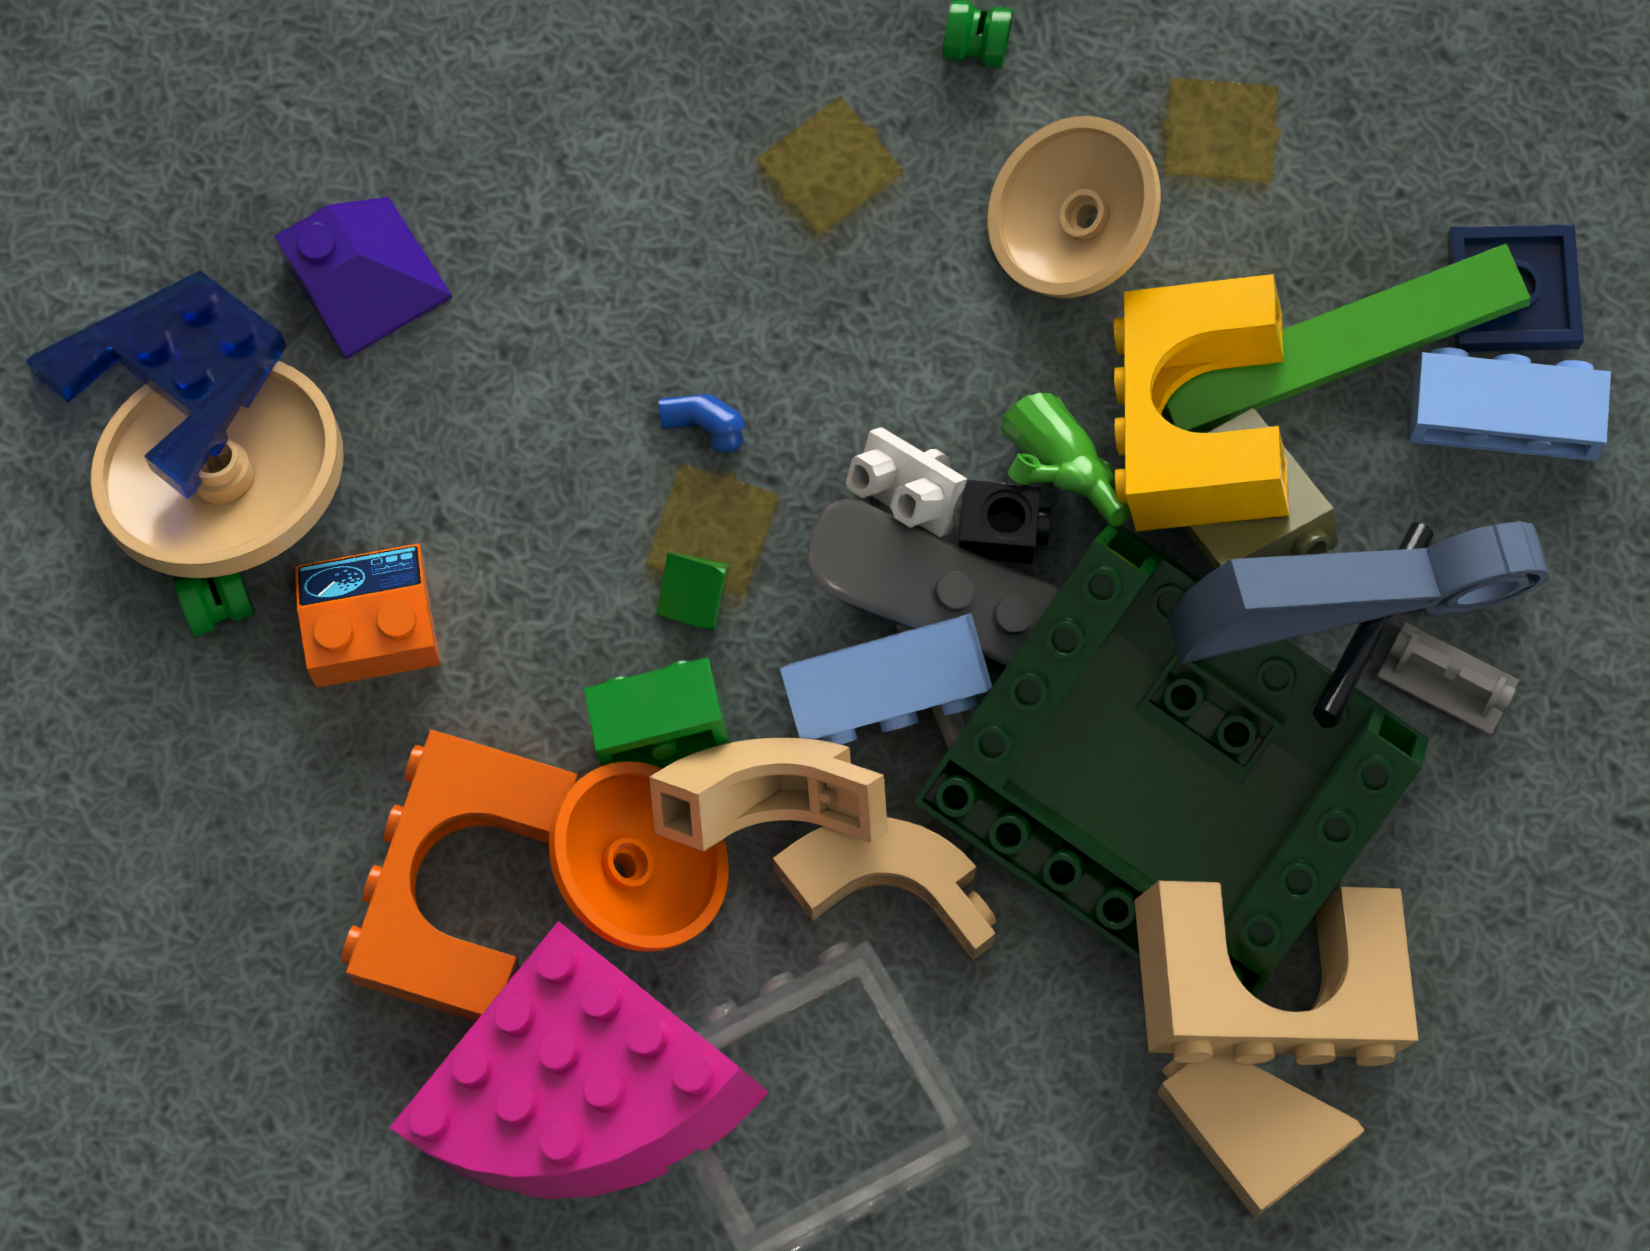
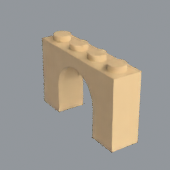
(1203, 1009)

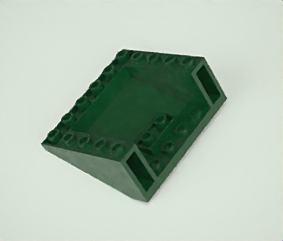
(1128, 770)

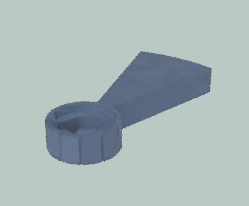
(1300, 595)

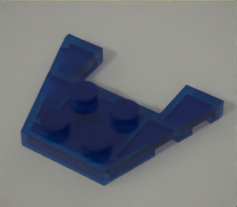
(189, 347)

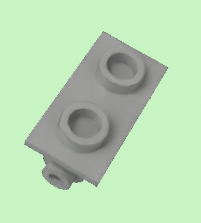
(1448, 679)

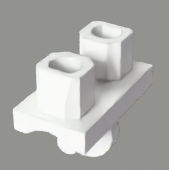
(909, 481)

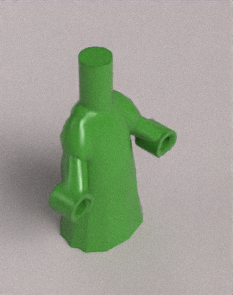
(1060, 453)

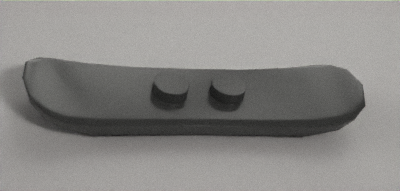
(921, 579)

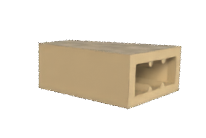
(1255, 1126)

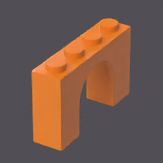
(451, 789)

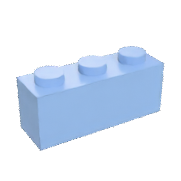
(1510, 404)
(887, 681)

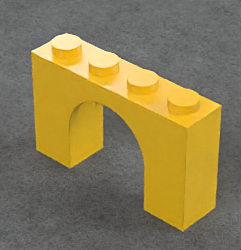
(1165, 341)

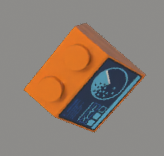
(366, 616)

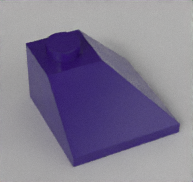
(361, 271)

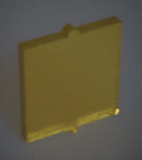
(1221, 130)
(830, 165)
(714, 521)

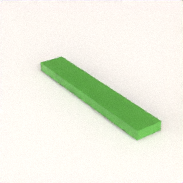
(1358, 338)

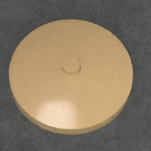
(252, 496)

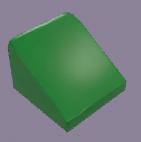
(693, 590)

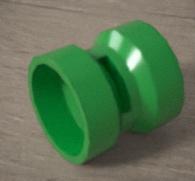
(963, 32)
(201, 605)

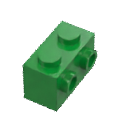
(657, 714)

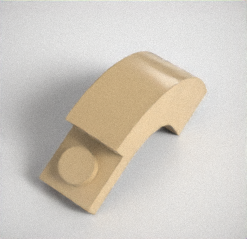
(766, 781)
(832, 865)

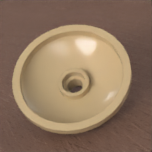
(1051, 192)

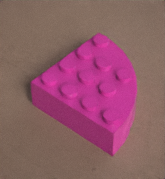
(575, 1084)

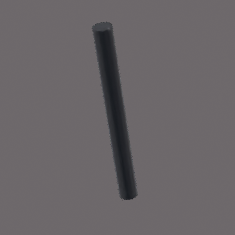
(1361, 646)

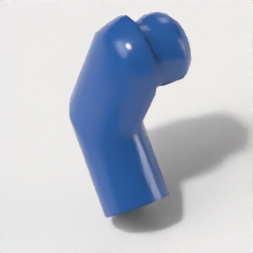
(709, 414)

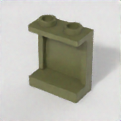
(1306, 530)

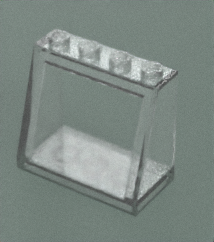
(877, 1185)

